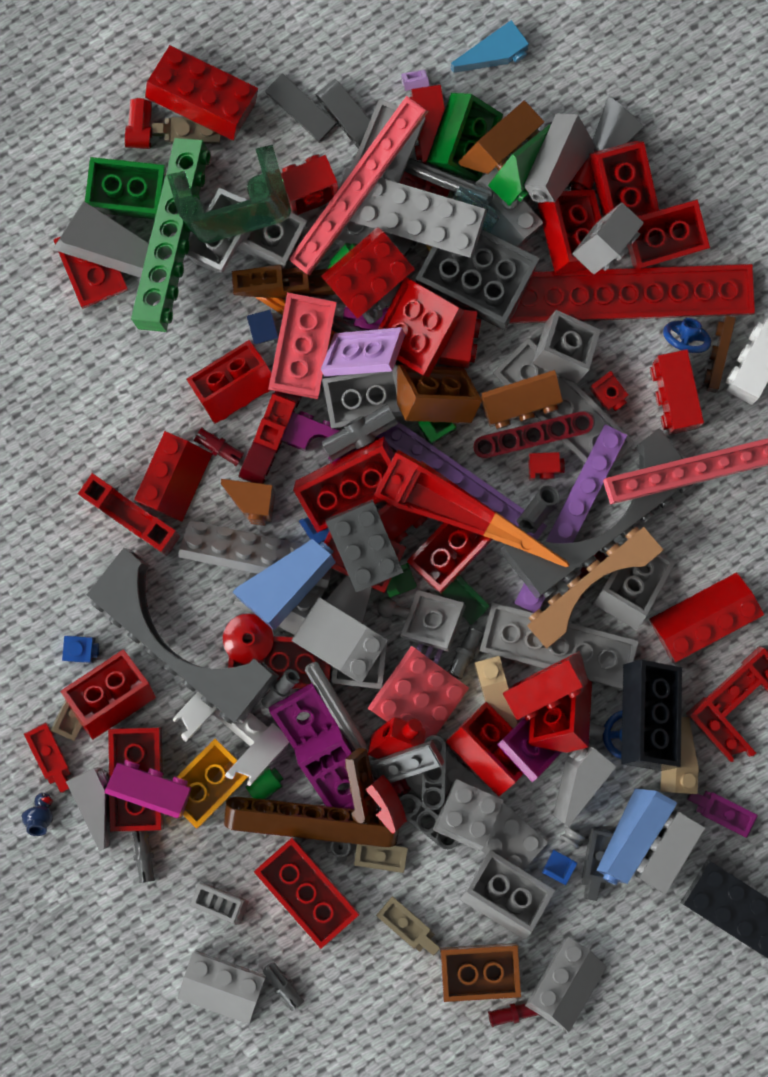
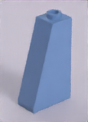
(285, 583)
(635, 834)

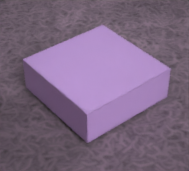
(415, 79)

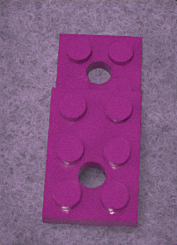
(317, 744)

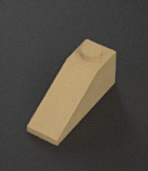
(493, 684)
(686, 777)

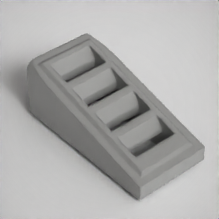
(238, 913)

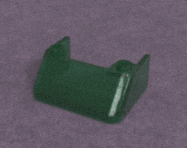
(266, 203)

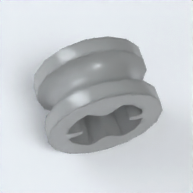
(572, 837)

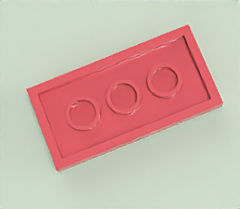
(302, 345)

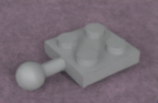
(430, 620)

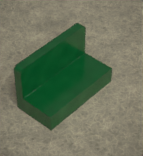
(463, 592)

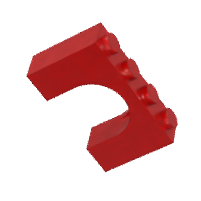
(129, 514)

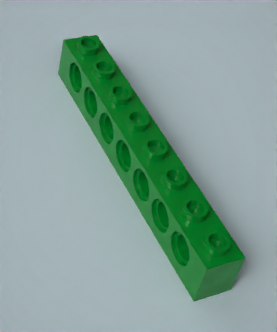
(157, 317)

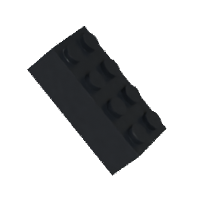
(651, 715)
(730, 906)

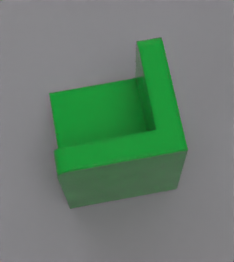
(436, 430)
(401, 583)

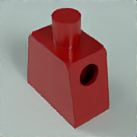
(395, 737)

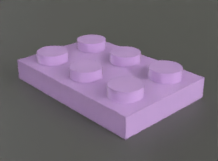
(363, 352)

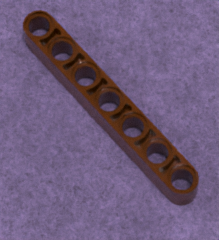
(305, 822)

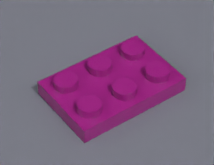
(527, 758)

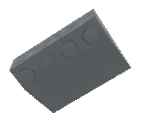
(487, 283)

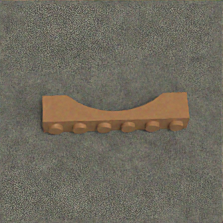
(554, 621)

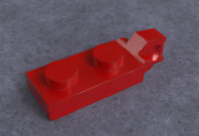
(49, 756)

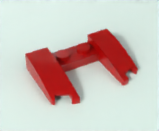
(711, 710)

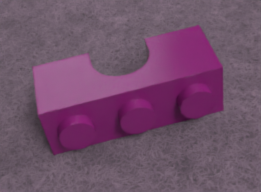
(304, 429)

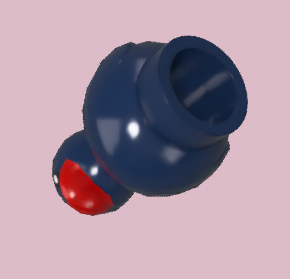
(38, 817)

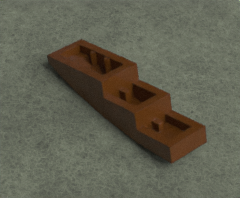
(276, 282)

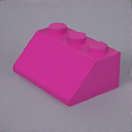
(149, 789)

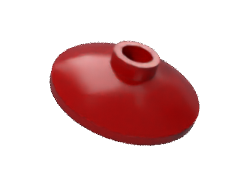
(261, 642)

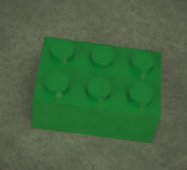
(124, 187)

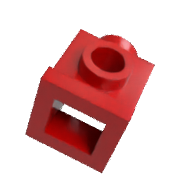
(600, 388)
(545, 465)

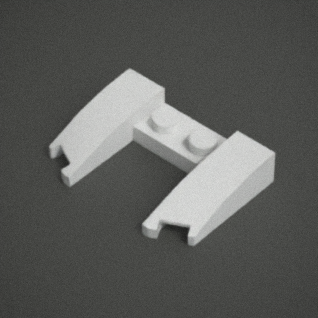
(264, 741)

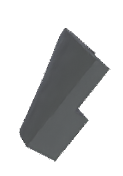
(615, 126)

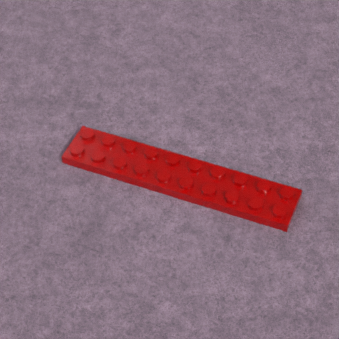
(639, 293)

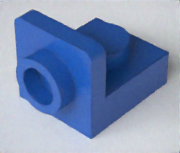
(80, 649)

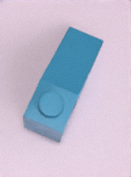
(495, 50)

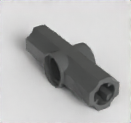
(359, 432)

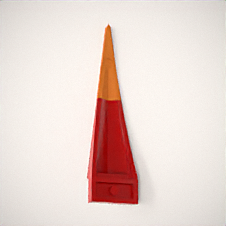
(426, 492)

